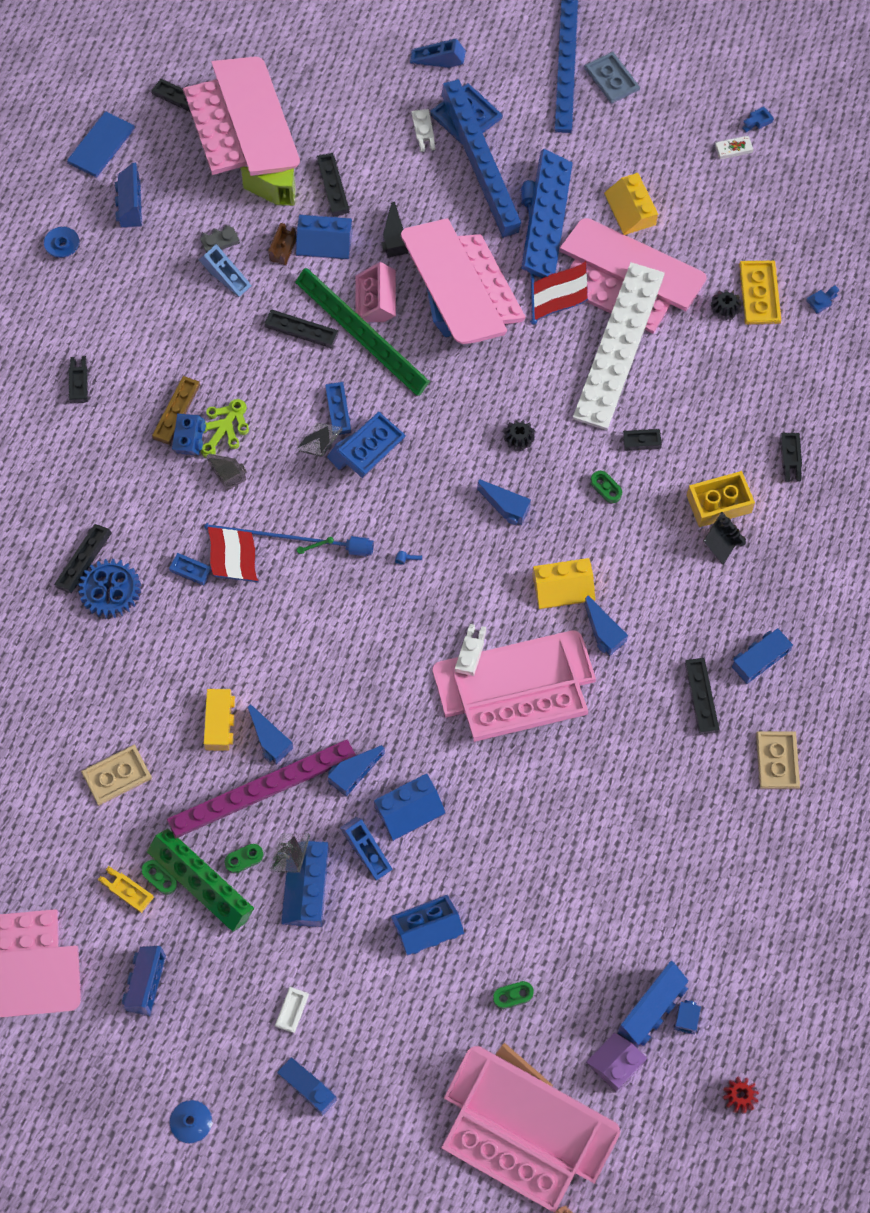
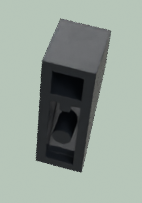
(392, 240)

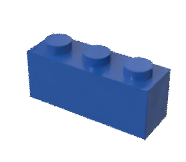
(761, 655)

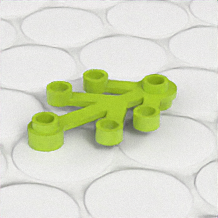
(225, 425)

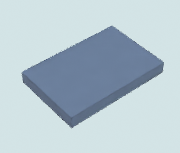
(612, 77)

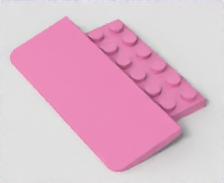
(241, 119)
(607, 263)
(463, 281)
(518, 685)
(33, 968)
(524, 1129)

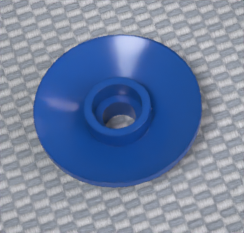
(59, 236)
(190, 1132)

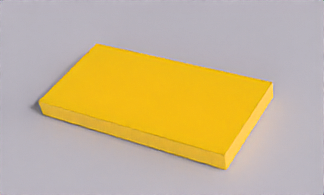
(760, 292)

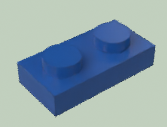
(190, 569)

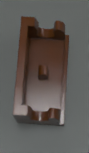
(282, 245)

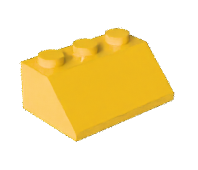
(631, 204)
(563, 583)

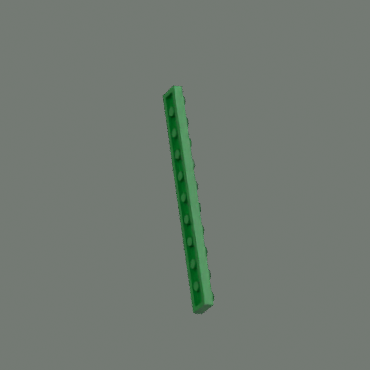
(362, 332)

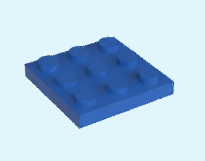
(484, 112)

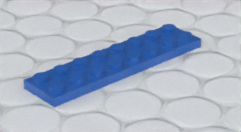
(547, 214)

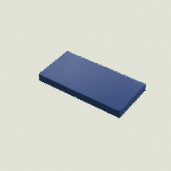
(100, 144)
(370, 444)

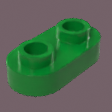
(607, 487)
(244, 859)
(159, 878)
(512, 993)

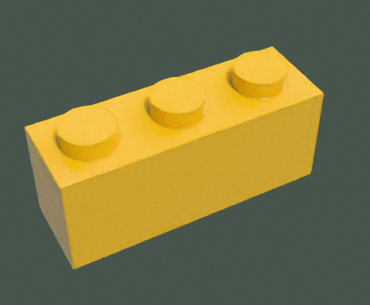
(218, 720)

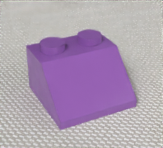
(616, 1061)

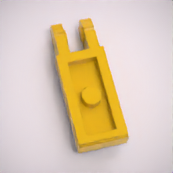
(127, 890)

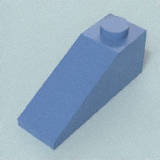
(224, 270)

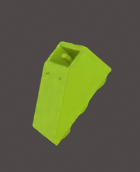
(274, 187)

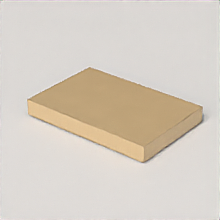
(777, 760)
(116, 775)

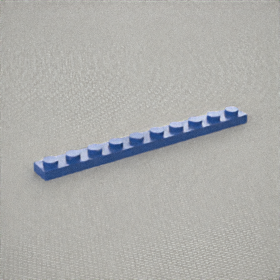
(566, 66)

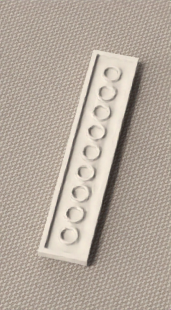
(618, 346)

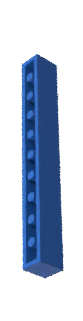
(481, 158)

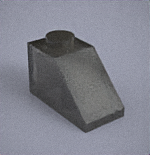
(227, 470)

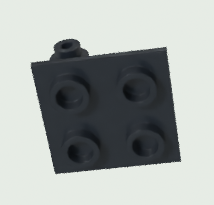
(723, 538)

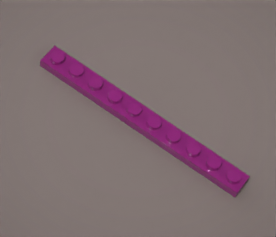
(259, 789)

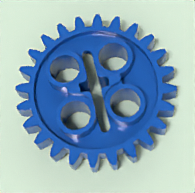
(92, 587)

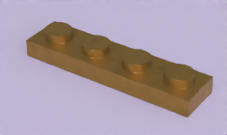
(179, 404)

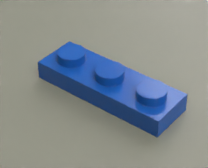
(338, 406)

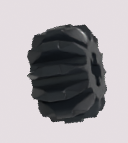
(726, 304)
(519, 434)

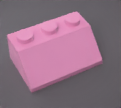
(376, 293)

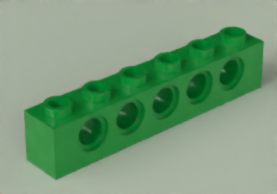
(200, 880)

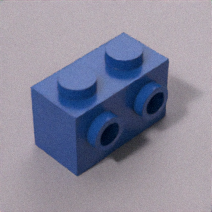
(188, 434)

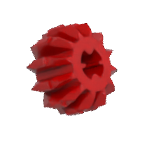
(740, 1087)

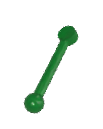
(301, 550)

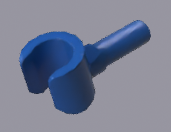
(403, 556)

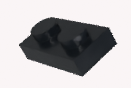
(642, 439)

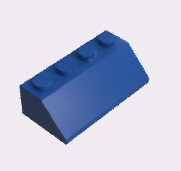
(306, 890)
(653, 1005)

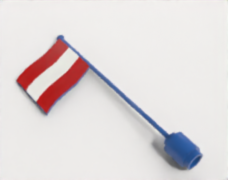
(560, 289)
(234, 550)

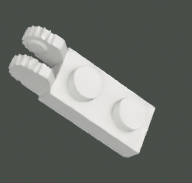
(423, 128)
(470, 651)

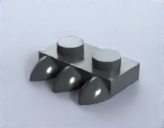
(224, 238)

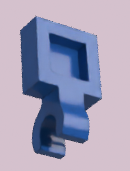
(759, 118)
(821, 300)

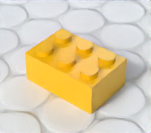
(722, 494)

